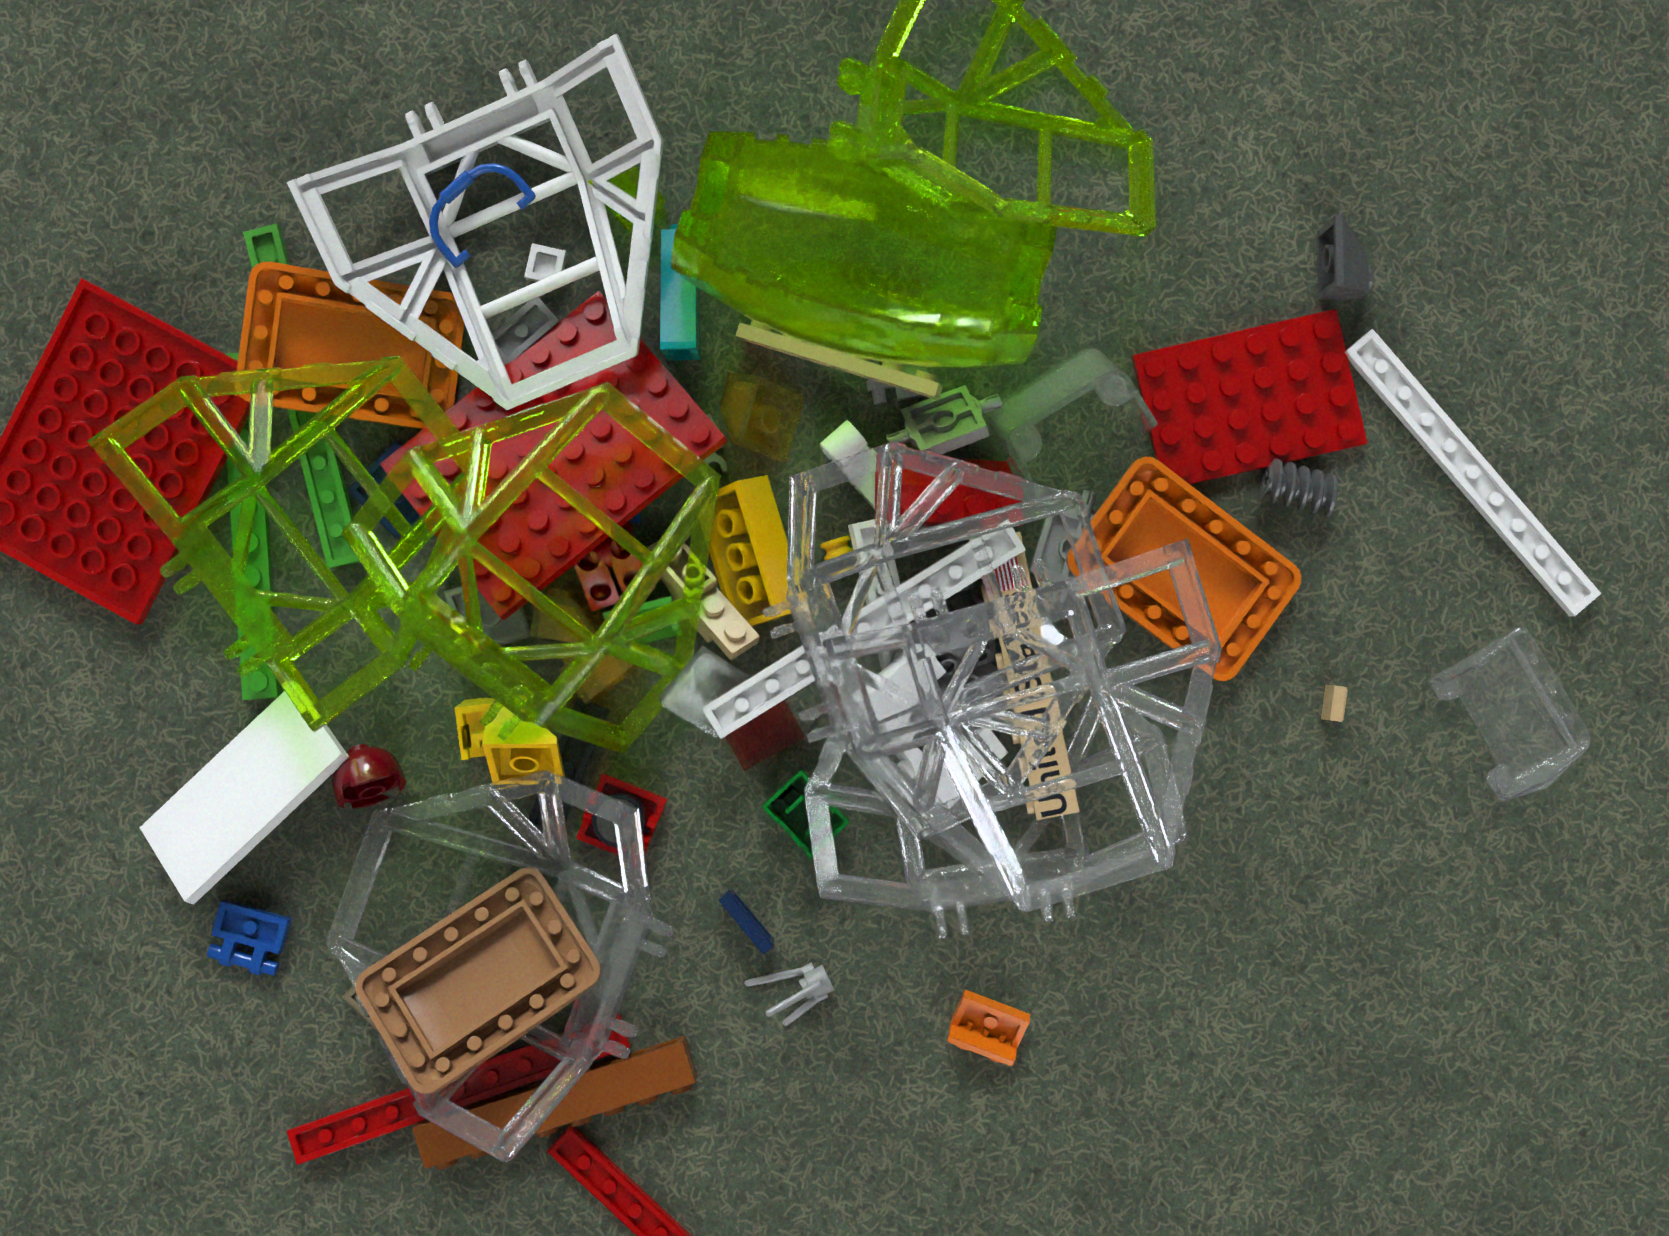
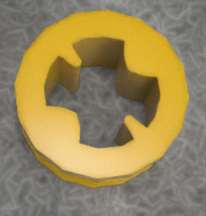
(836, 547)

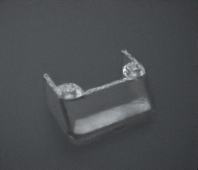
(1088, 369)

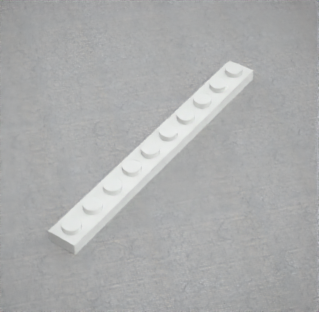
(1472, 473)
(794, 671)

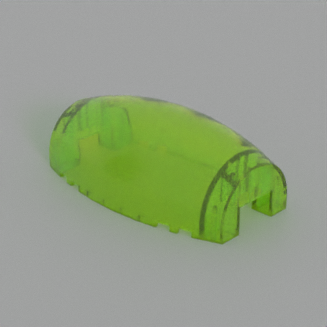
(857, 258)

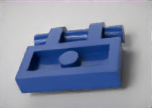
(250, 927)

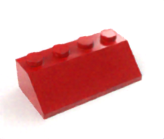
(962, 501)

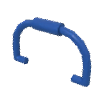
(455, 188)

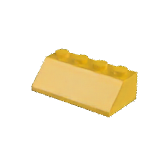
(750, 549)

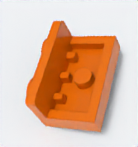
(987, 1027)

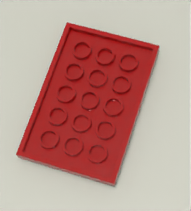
(1251, 398)

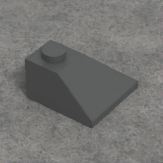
(1341, 263)

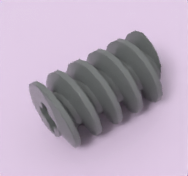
(1299, 485)

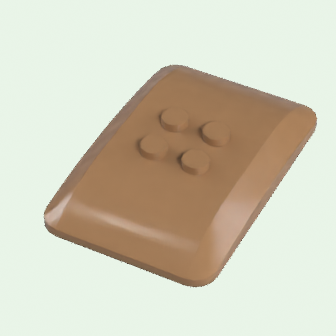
(477, 980)

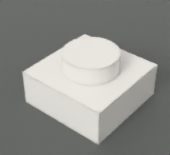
(544, 262)

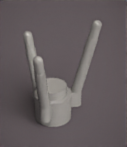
(814, 985)

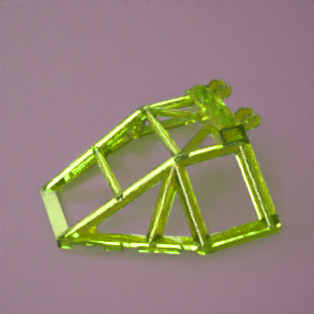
(885, 149)
(259, 466)
(462, 639)

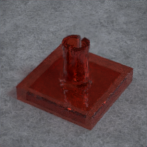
(765, 735)

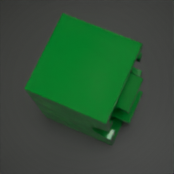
(792, 812)

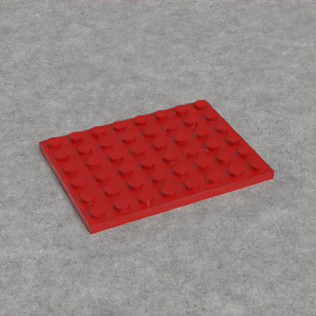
(604, 463)
(59, 497)

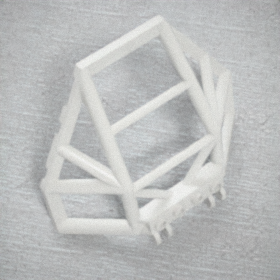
(462, 142)

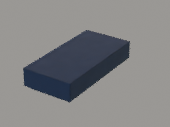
(747, 920)

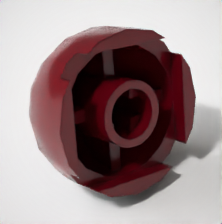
(366, 776)

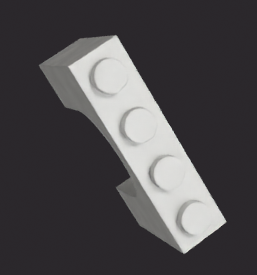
(910, 760)

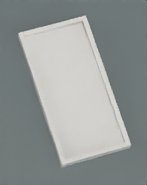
(241, 797)

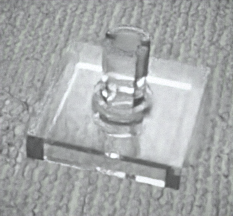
(698, 684)

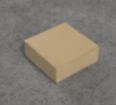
(1334, 703)

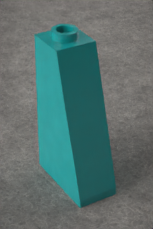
(678, 308)

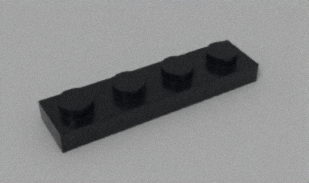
(575, 757)

